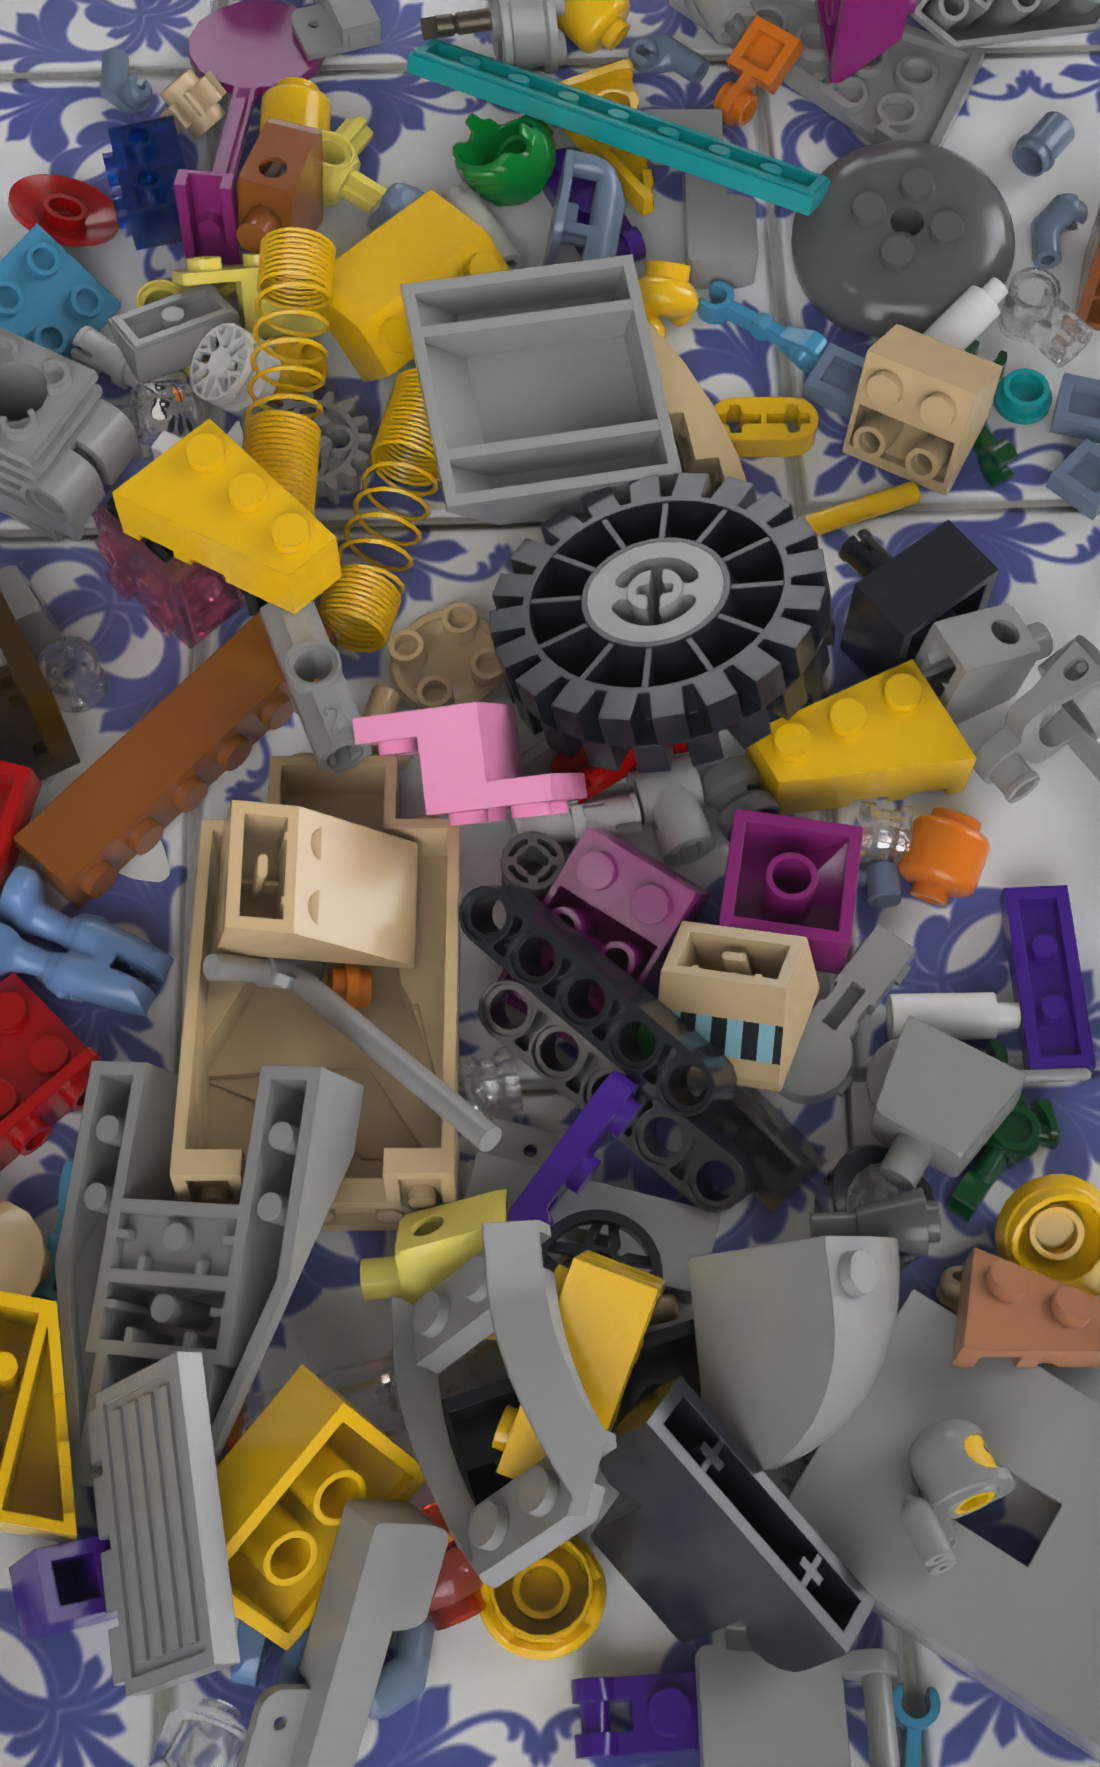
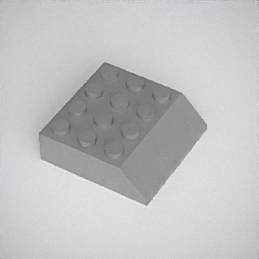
(540, 388)

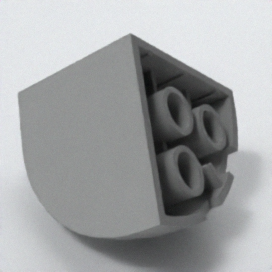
(792, 1337)

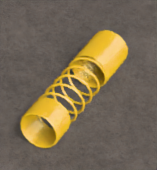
(299, 277)
(362, 602)

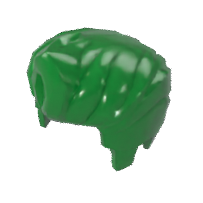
(506, 160)

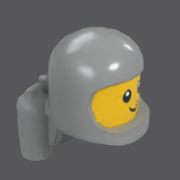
(955, 1480)

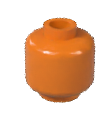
(944, 856)

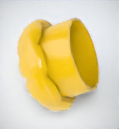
(549, 1604)

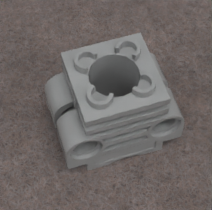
(56, 439)

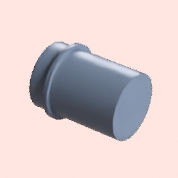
(1043, 144)

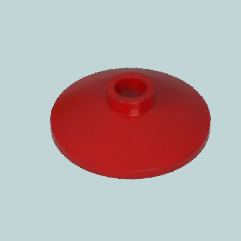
(64, 208)

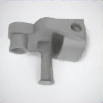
(1067, 680)

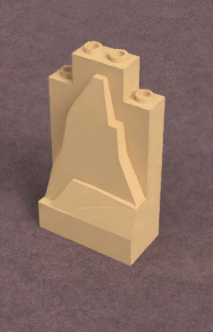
(403, 1148)

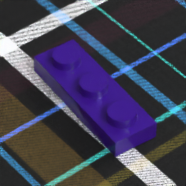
(1046, 978)

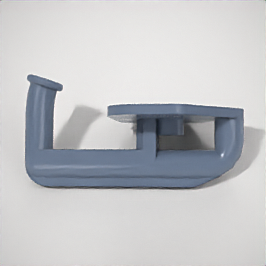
(602, 233)

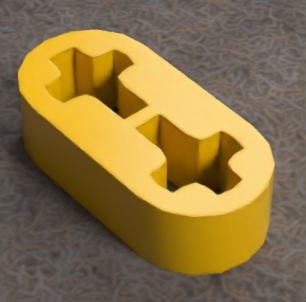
(764, 427)

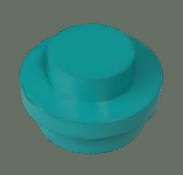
(1023, 397)

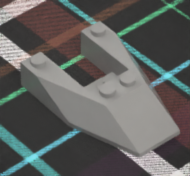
(189, 1276)

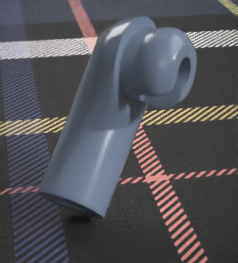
(665, 55)
(120, 89)
(1050, 222)
(406, 1674)

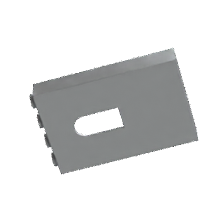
(1003, 1623)

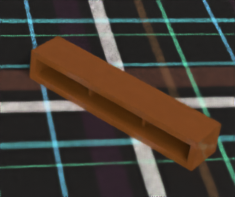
(160, 767)

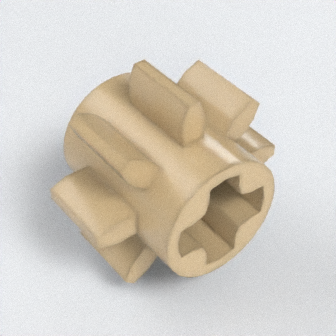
(193, 102)

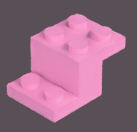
(470, 762)

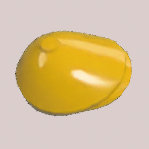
(1054, 1230)

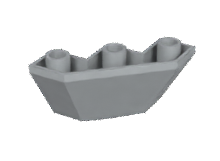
(993, 22)

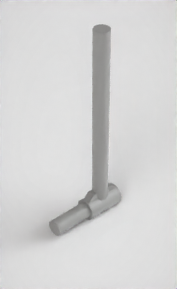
(306, 982)

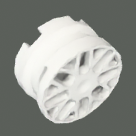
(231, 369)

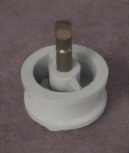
(520, 31)

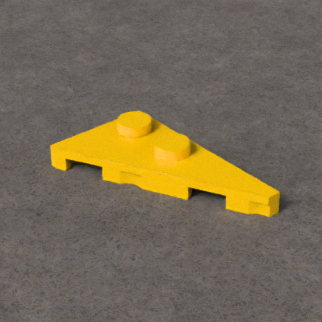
(616, 84)

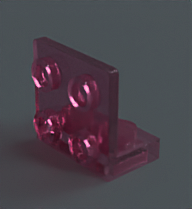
(176, 595)

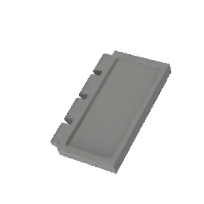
(163, 1527)

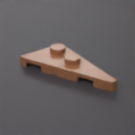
(1023, 1317)

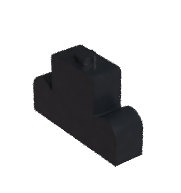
(718, 1540)

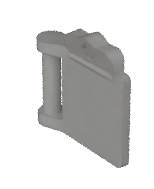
(786, 1718)

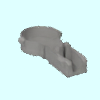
(825, 1049)

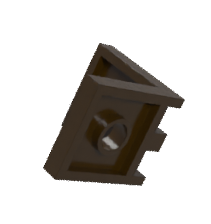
(29, 716)

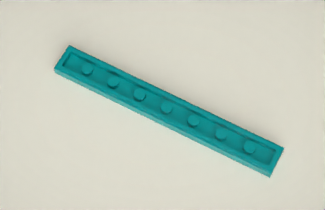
(620, 126)

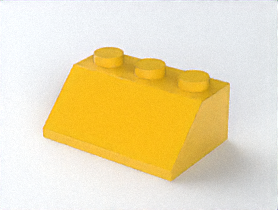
(415, 245)
(287, 1497)

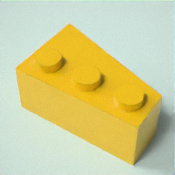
(864, 744)
(33, 1423)

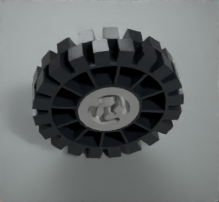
(737, 607)

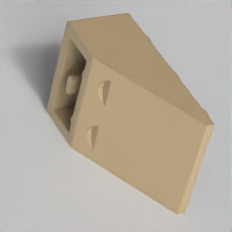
(315, 888)

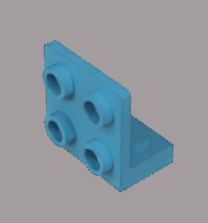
(50, 294)

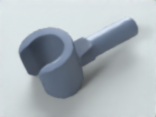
(881, 884)

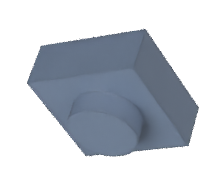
(835, 380)
(1077, 408)
(1079, 479)

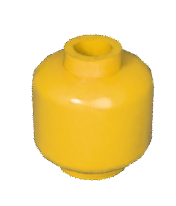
(595, 23)
(296, 102)

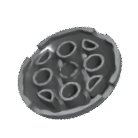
(874, 278)

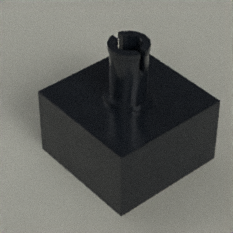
(909, 592)

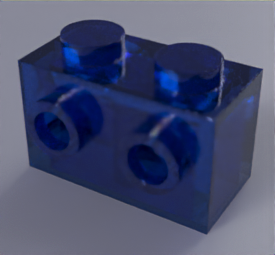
(145, 167)

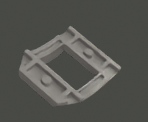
(517, 1300)

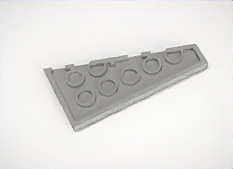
(900, 95)

